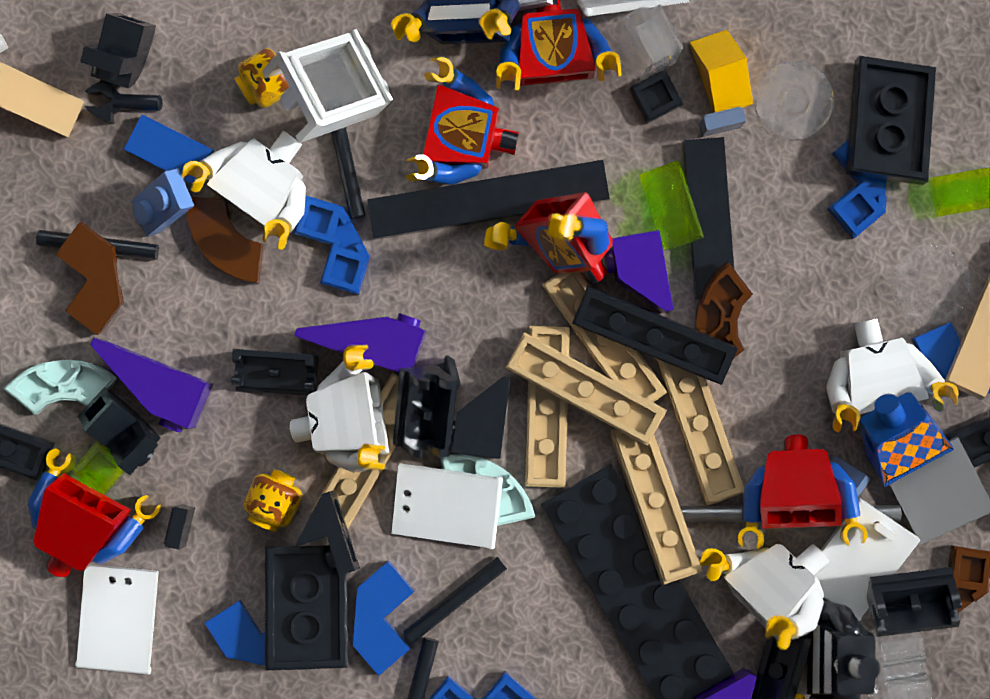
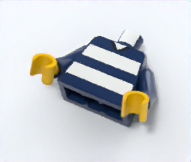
(458, 21)

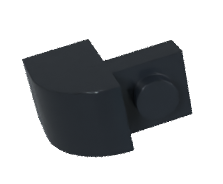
(120, 50)
(119, 430)

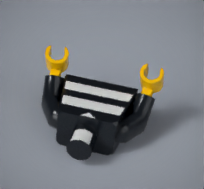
(840, 656)

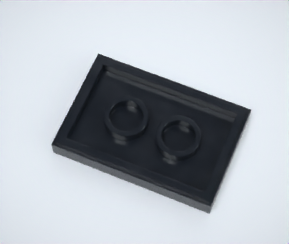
(891, 120)
(304, 610)

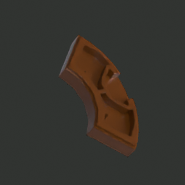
(222, 242)
(721, 305)

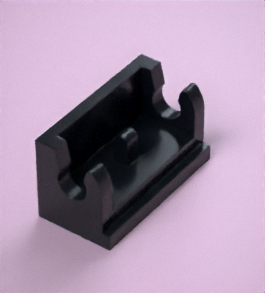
(275, 372)
(424, 411)
(914, 601)

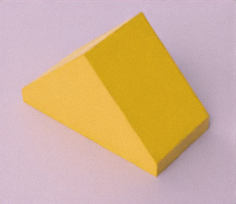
(723, 71)

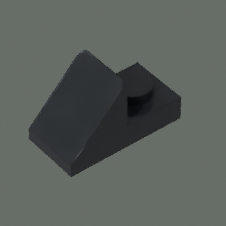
(329, 522)

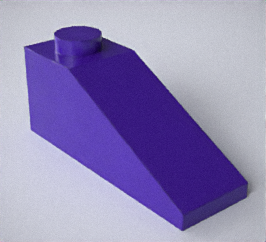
(389, 341)
(160, 388)

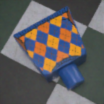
(901, 437)

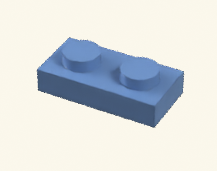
(162, 202)

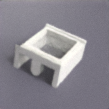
(331, 84)

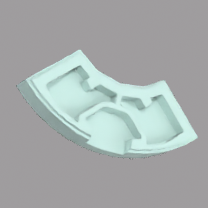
(58, 382)
(513, 502)

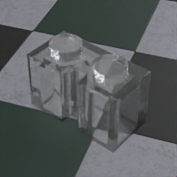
(649, 42)
(901, 667)

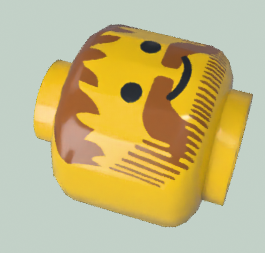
(255, 85)
(272, 500)

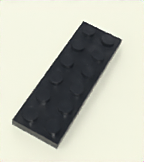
(650, 618)

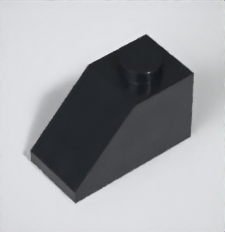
(482, 423)

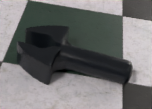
(120, 101)

